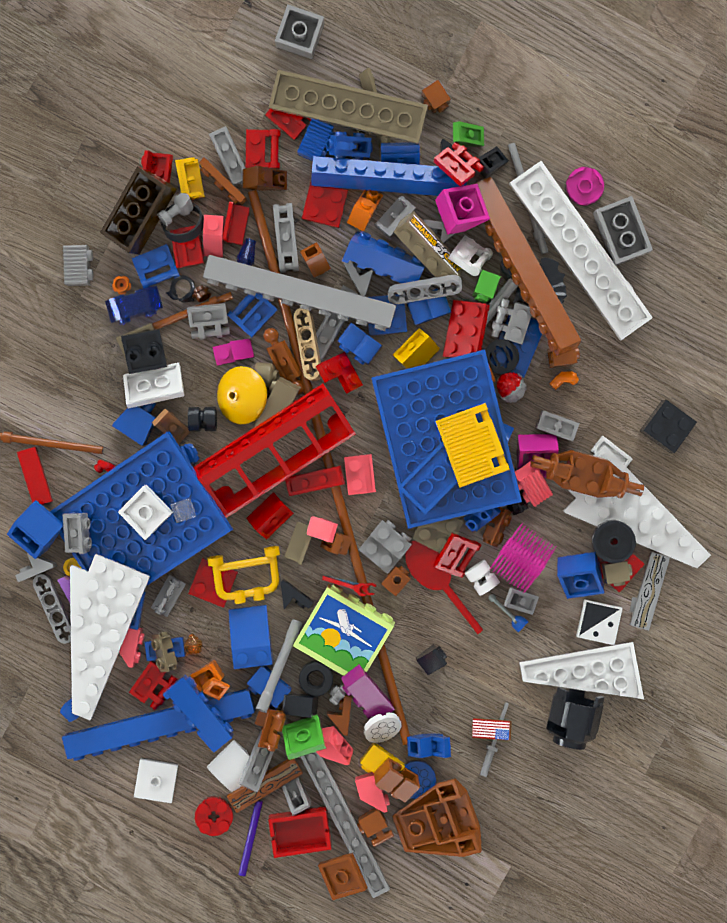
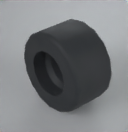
(314, 690)

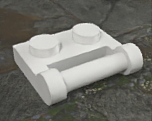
(465, 251)

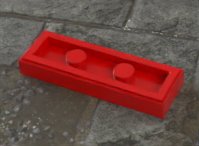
(34, 475)
(314, 481)

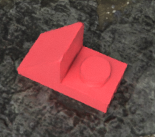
(322, 529)

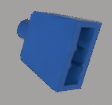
(136, 423)

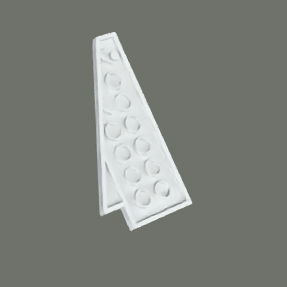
(645, 515)
(101, 614)

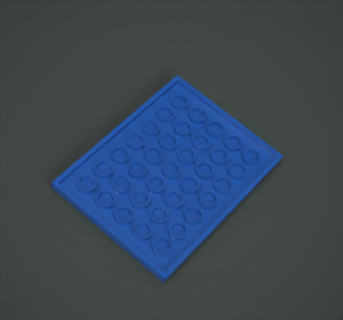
(409, 408)
(172, 479)

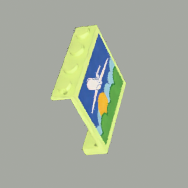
(344, 631)

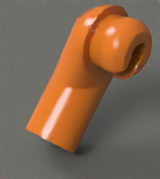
(564, 377)

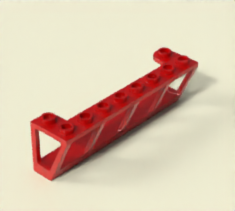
(263, 437)

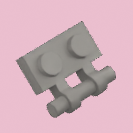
(208, 315)
(518, 321)

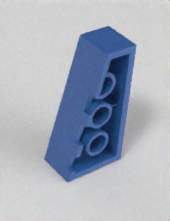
(383, 258)

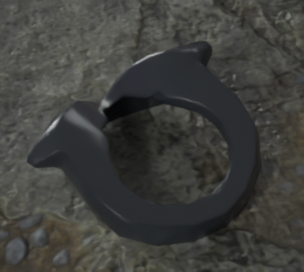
(172, 292)

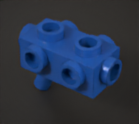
(342, 145)

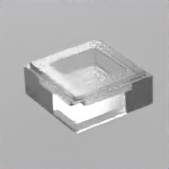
(183, 510)

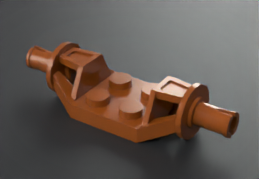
(587, 474)

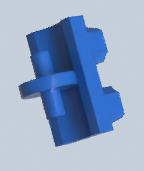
(479, 519)

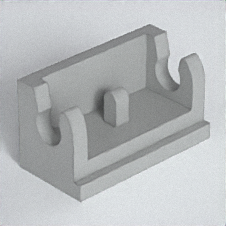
(394, 215)
(557, 425)

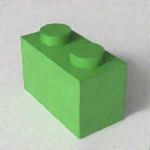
(485, 286)

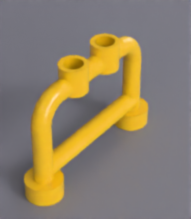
(240, 595)

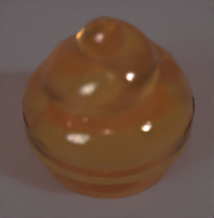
(193, 644)

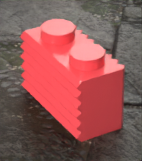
(533, 485)

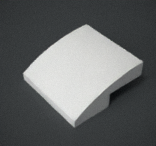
(230, 765)

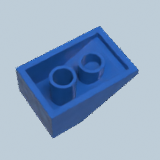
(250, 637)

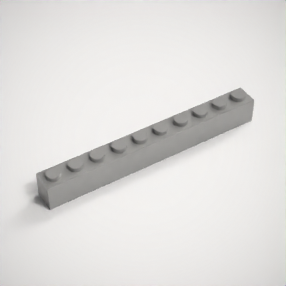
(300, 292)

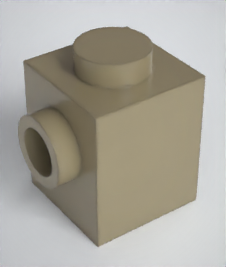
(616, 573)

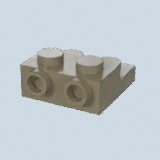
(437, 533)

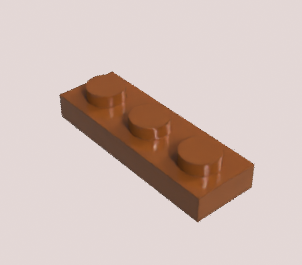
(221, 182)

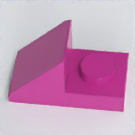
(233, 352)

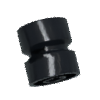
(202, 419)

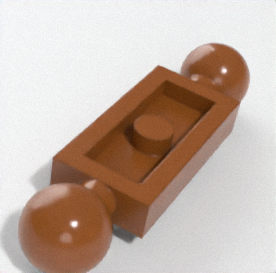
(283, 358)

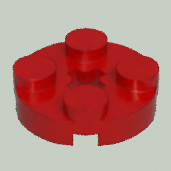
(221, 808)

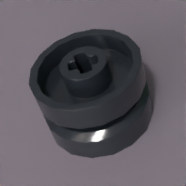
(617, 552)

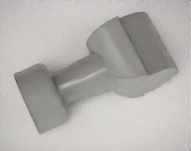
(182, 206)

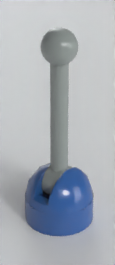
(518, 622)

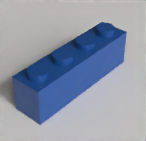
(199, 712)

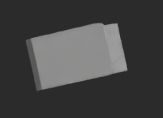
(438, 226)
(361, 282)
(39, 565)
(521, 602)

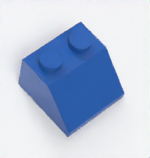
(580, 575)

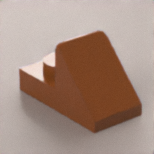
(339, 545)
(341, 719)

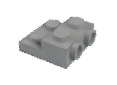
(385, 546)

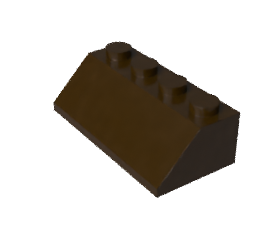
(137, 210)

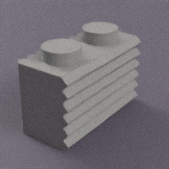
(77, 265)

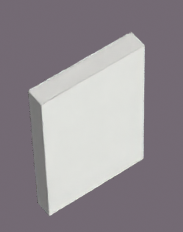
(153, 385)

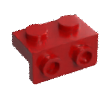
(158, 164)

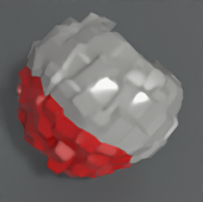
(511, 387)

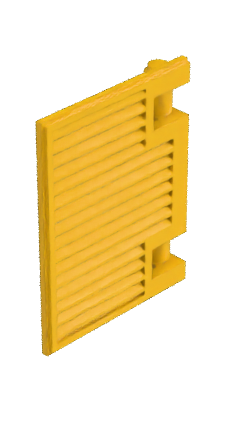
(472, 445)

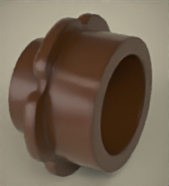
(201, 293)

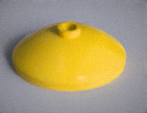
(249, 395)

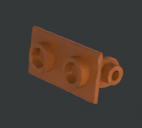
(495, 534)
(273, 723)

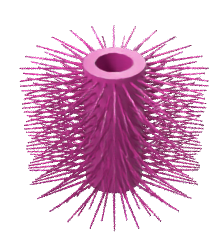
(523, 558)

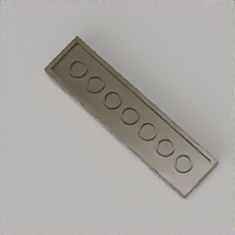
(348, 106)

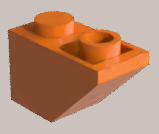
(364, 209)

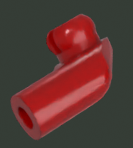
(103, 465)

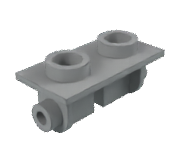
(168, 596)

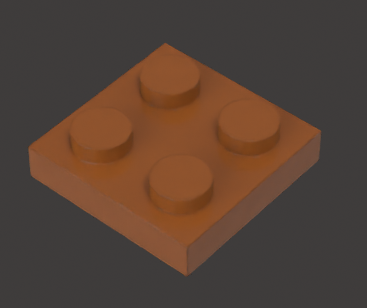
(342, 876)

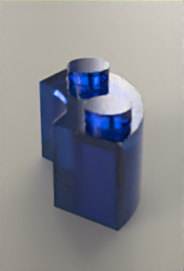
(143, 302)

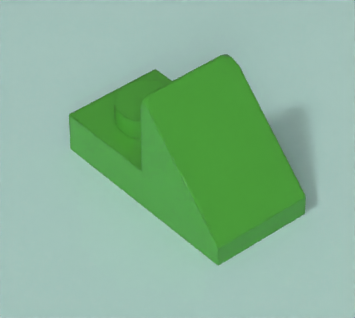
(468, 134)

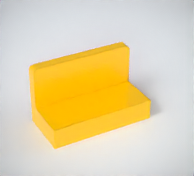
(416, 350)

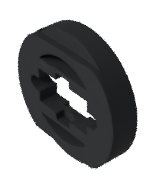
(512, 363)

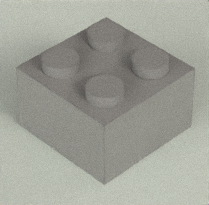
(299, 31)

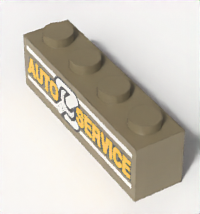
(426, 246)

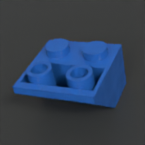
(35, 530)

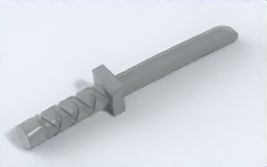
(491, 749)

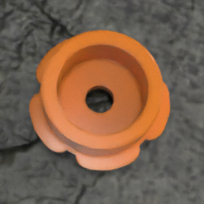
(126, 285)

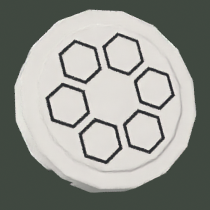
(382, 728)

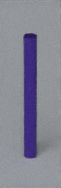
(250, 838)

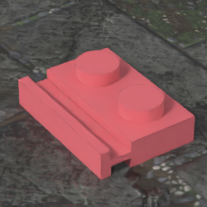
(359, 474)

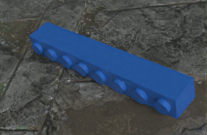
(380, 176)

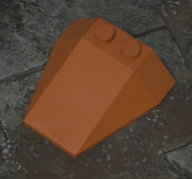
(440, 822)

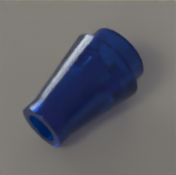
(247, 252)

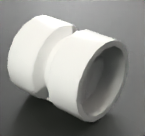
(478, 571)

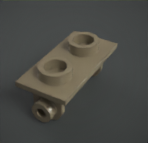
(160, 643)

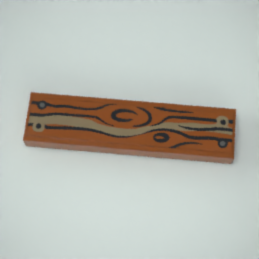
(272, 780)

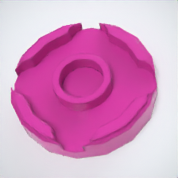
(584, 186)

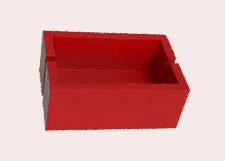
(300, 833)

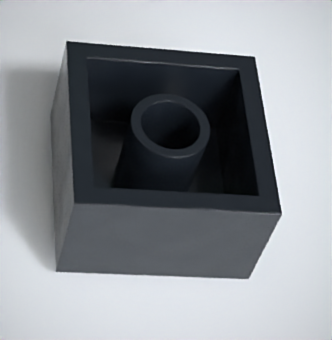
(668, 426)

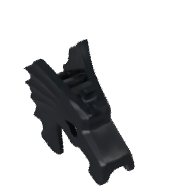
(552, 273)

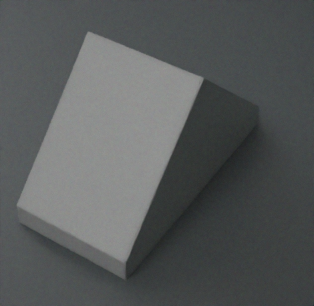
(296, 796)

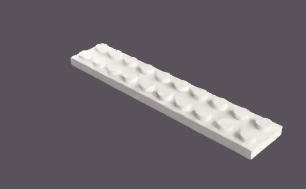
(580, 250)

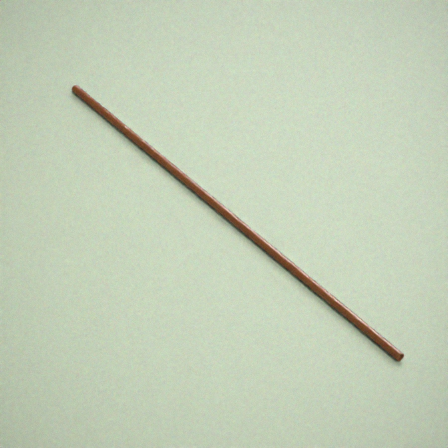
(328, 461)

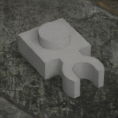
(337, 694)

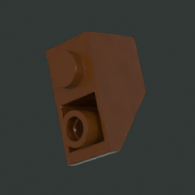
(264, 179)

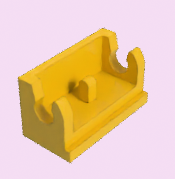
(190, 178)

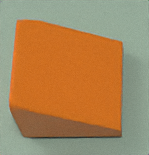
(215, 688)

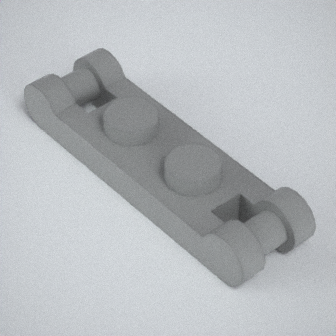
(285, 237)

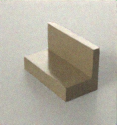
(299, 543)

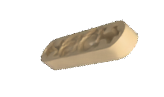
(304, 345)

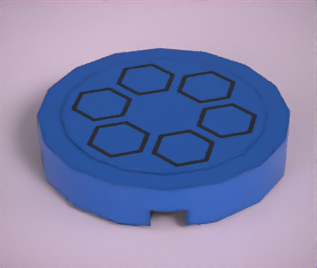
(425, 774)

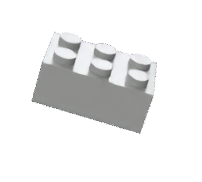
(622, 231)

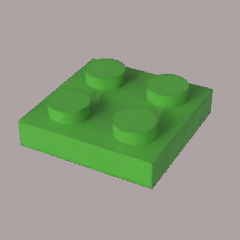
(303, 737)

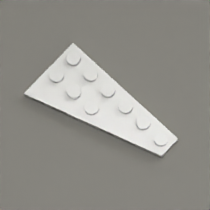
(595, 670)

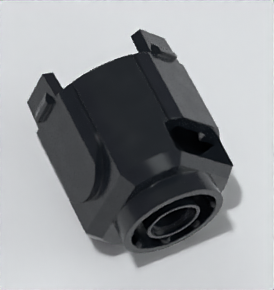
(574, 718)

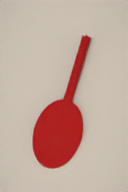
(420, 563)

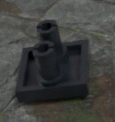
(144, 351)

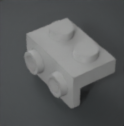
(76, 533)

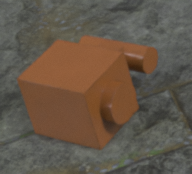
(373, 823)

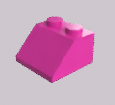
(461, 208)
(535, 444)

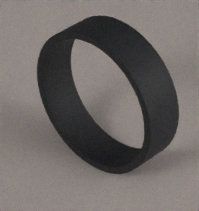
(190, 235)

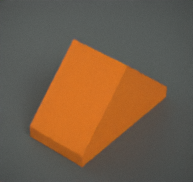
(206, 673)

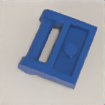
(153, 261)
(256, 317)

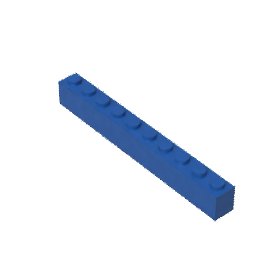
(150, 726)

